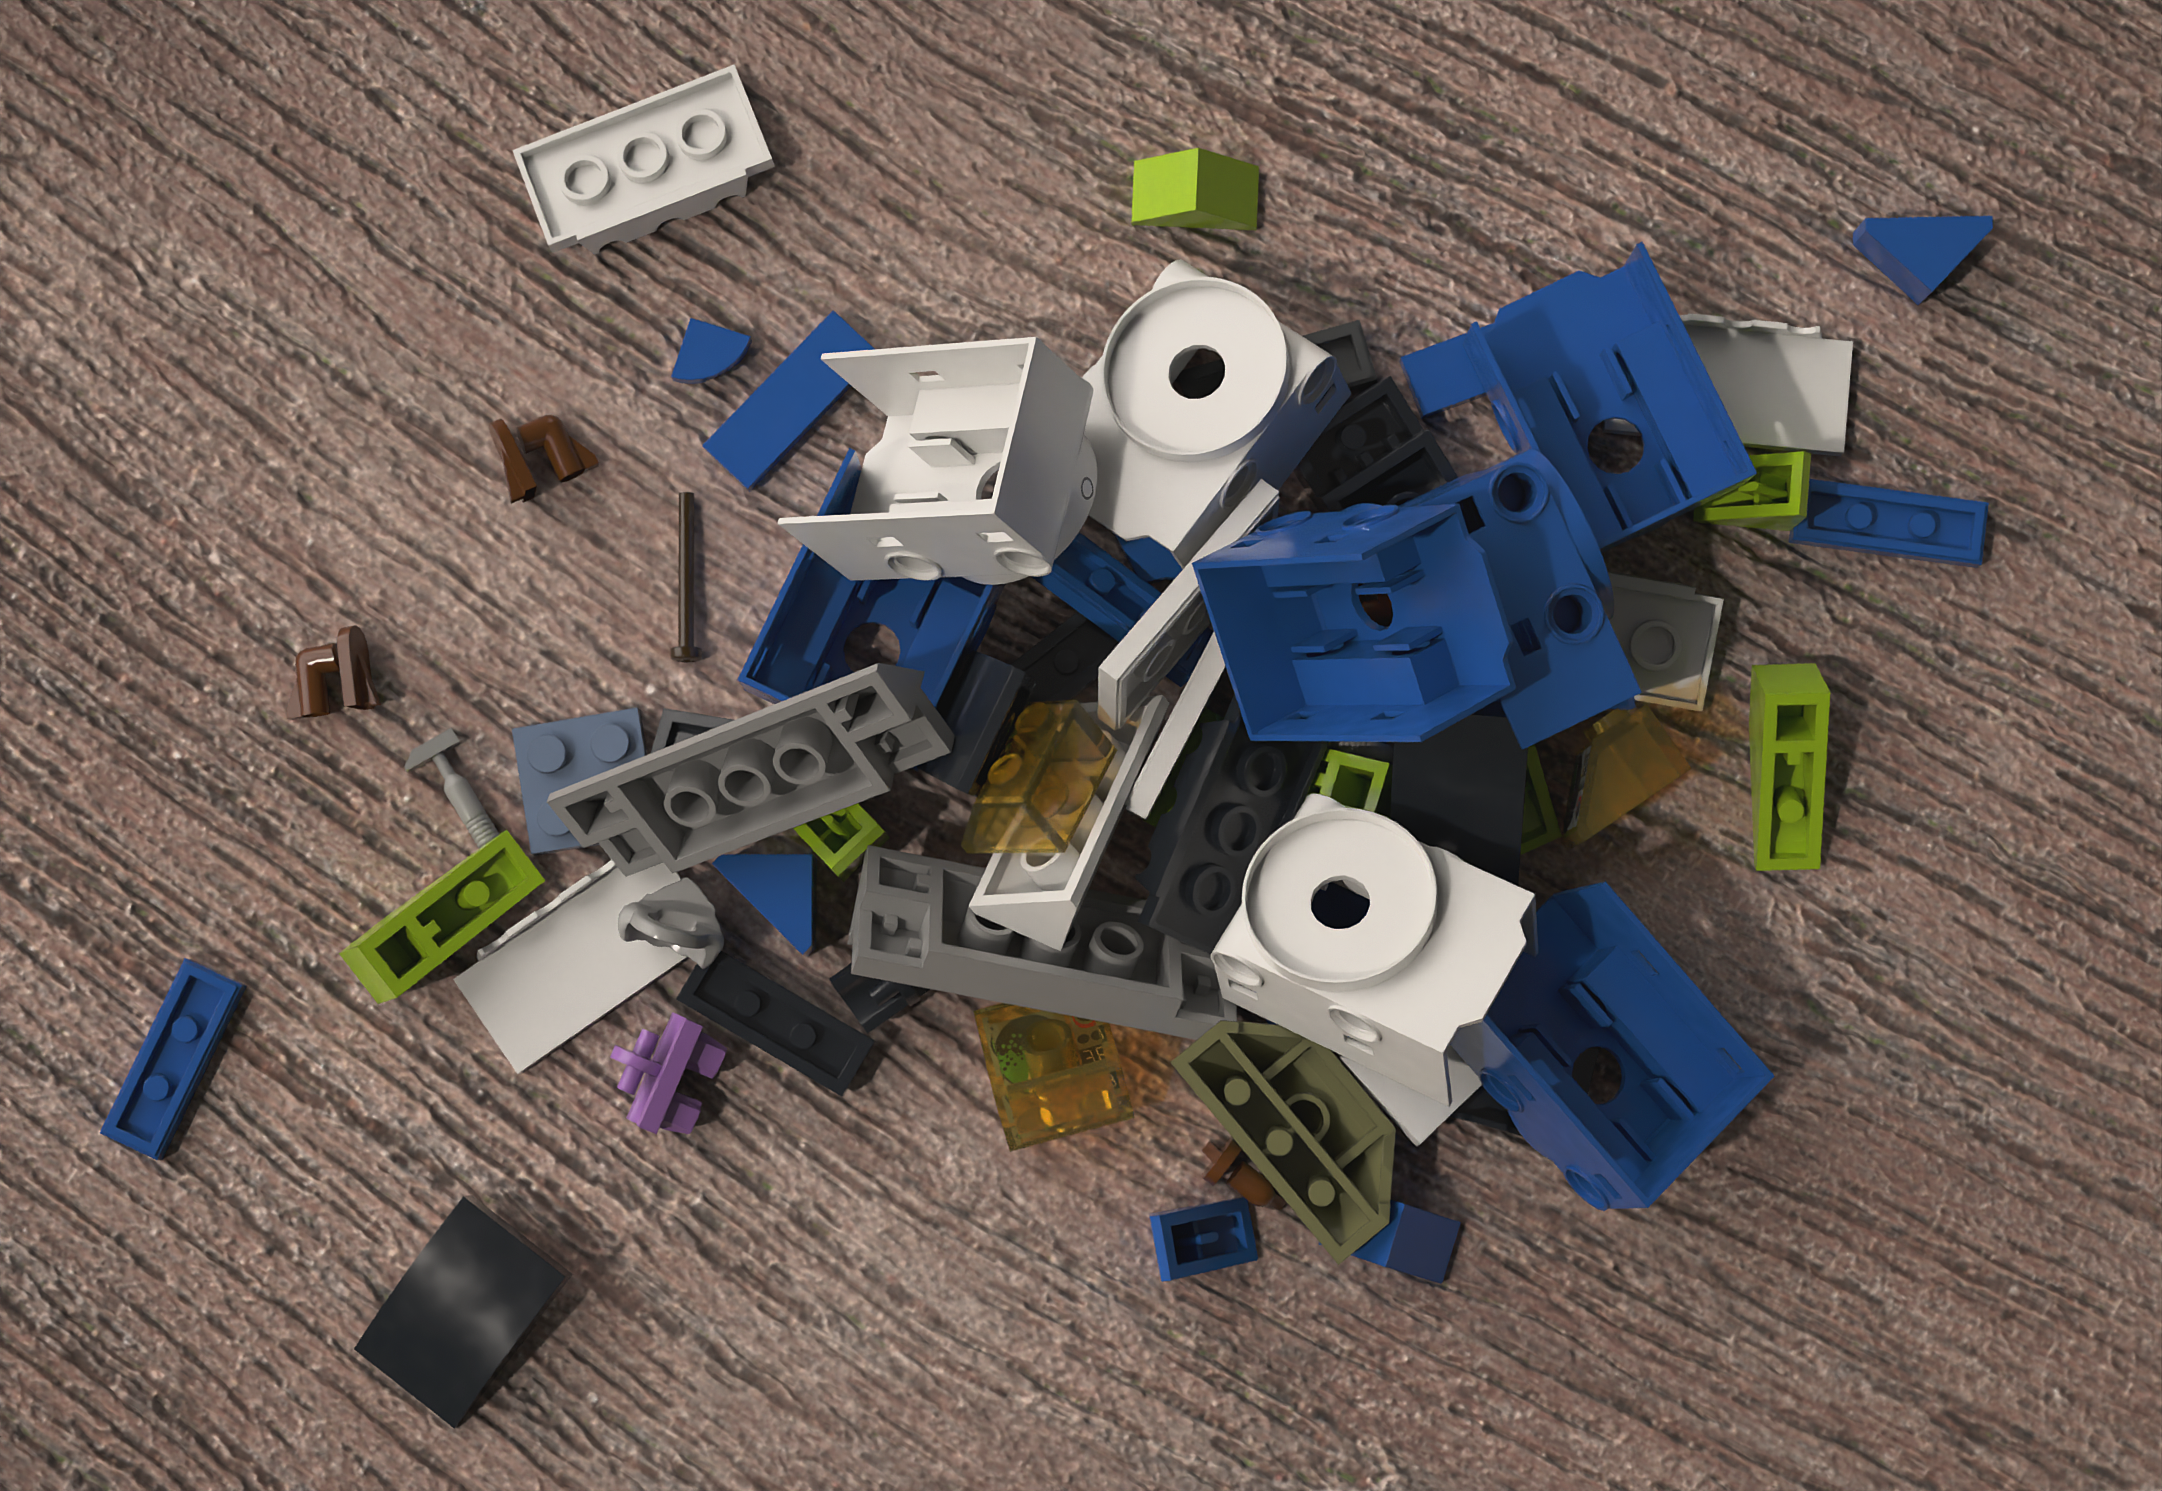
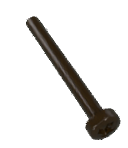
(686, 651)

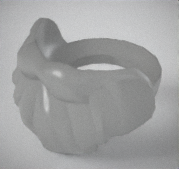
(675, 918)

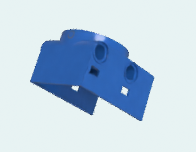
(1600, 354)
(1551, 594)
(820, 607)
(1308, 649)
(1663, 1031)

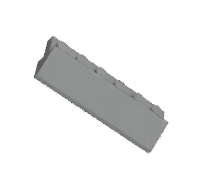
(758, 772)
(920, 932)

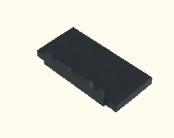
(1224, 810)

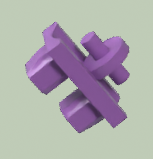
(679, 1048)

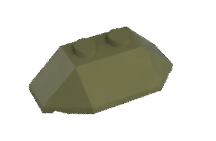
(1300, 1126)

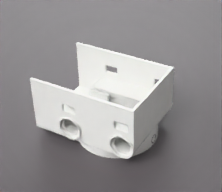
(944, 436)
(1182, 463)
(1399, 979)

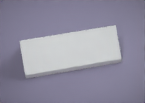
(1045, 890)

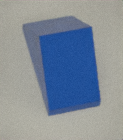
(1919, 250)
(780, 889)
(1203, 1238)
(1412, 1242)

